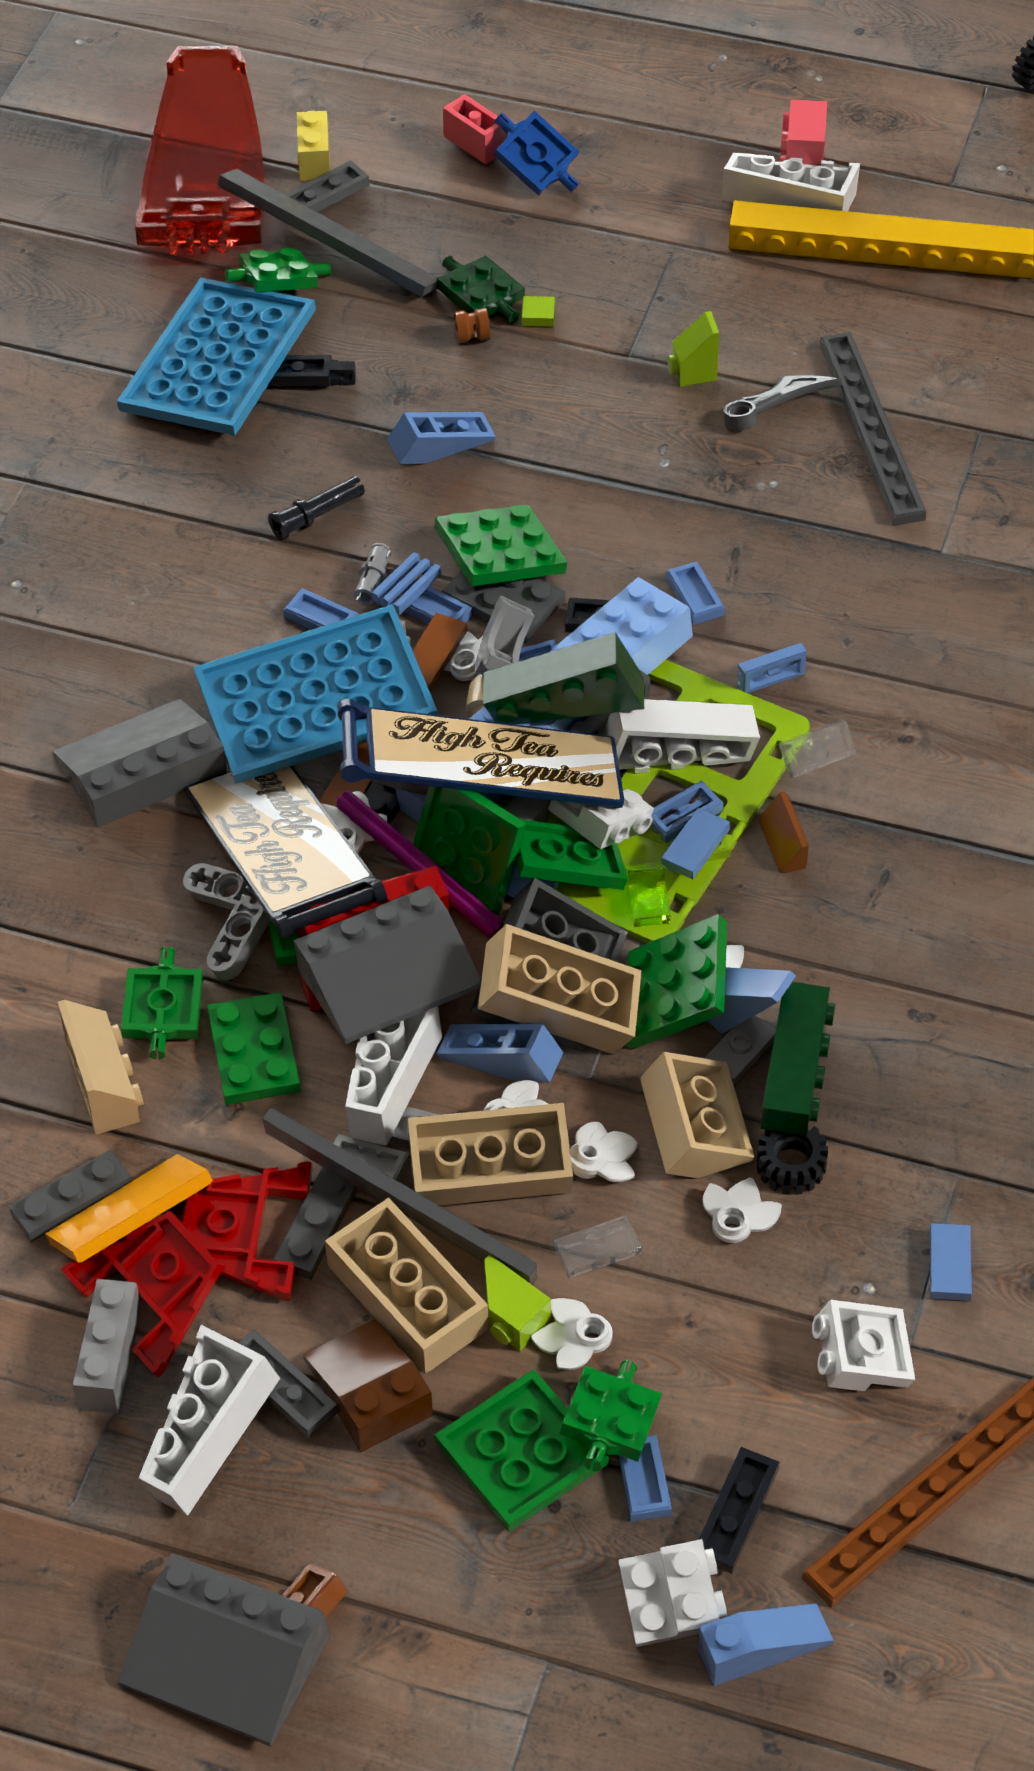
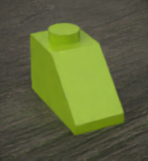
(696, 352)
(514, 1305)

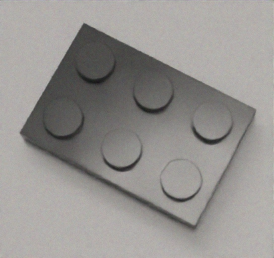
(532, 593)

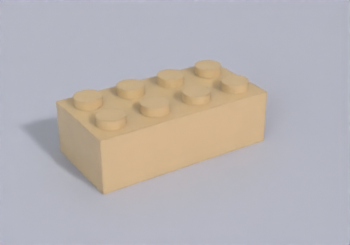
(560, 987)
(491, 1154)
(407, 1285)

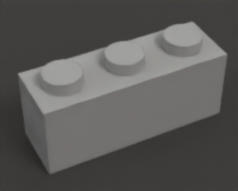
(107, 1346)

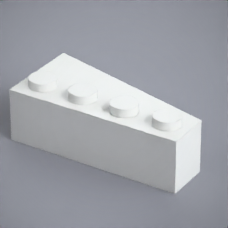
(789, 182)
(683, 734)
(387, 1074)
(206, 1418)

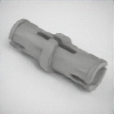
(372, 573)

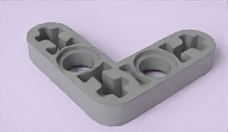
(243, 911)

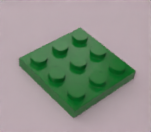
(500, 545)
(471, 841)
(680, 980)
(515, 1450)

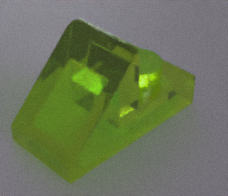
(647, 894)

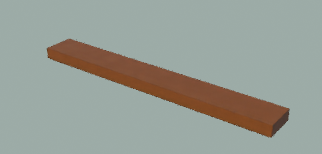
(432, 655)
(923, 1498)

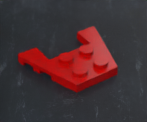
(230, 1219)
(170, 1273)

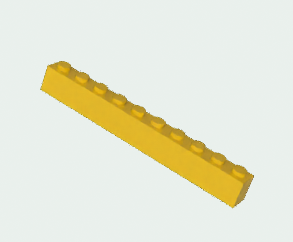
(882, 239)

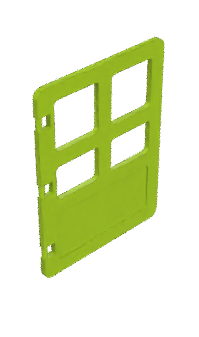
(741, 797)

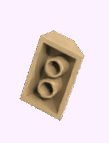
(100, 1067)
(695, 1115)

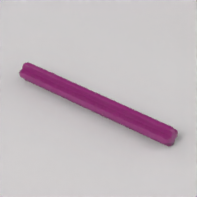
(416, 860)

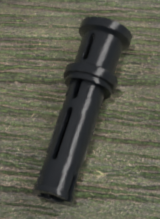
(304, 512)

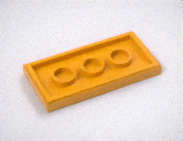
(128, 1208)

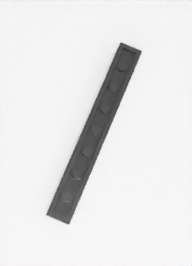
(328, 232)
(873, 430)
(408, 1201)

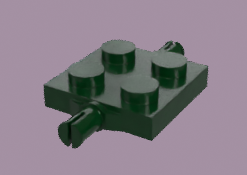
(480, 286)

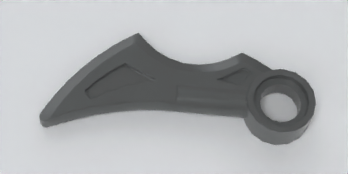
(743, 413)

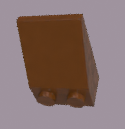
(371, 1384)

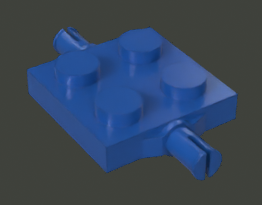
(536, 152)

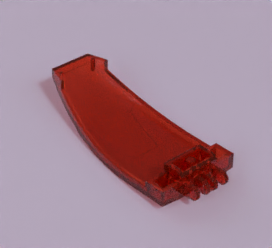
(199, 133)

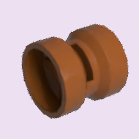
(464, 325)

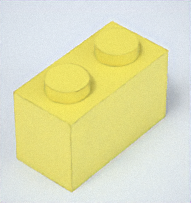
(313, 144)

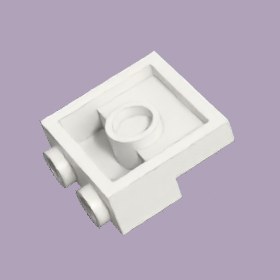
(606, 824)
(863, 1346)
(671, 1592)

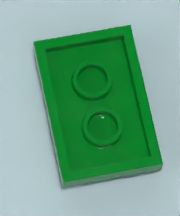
(566, 856)
(253, 1048)

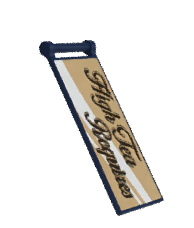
(481, 756)

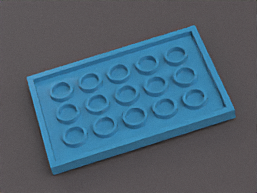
(216, 356)
(283, 697)

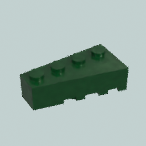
(566, 683)
(796, 1059)

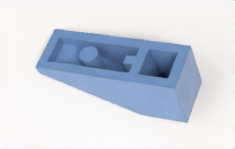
(435, 435)
(750, 993)
(503, 1050)
(760, 1640)

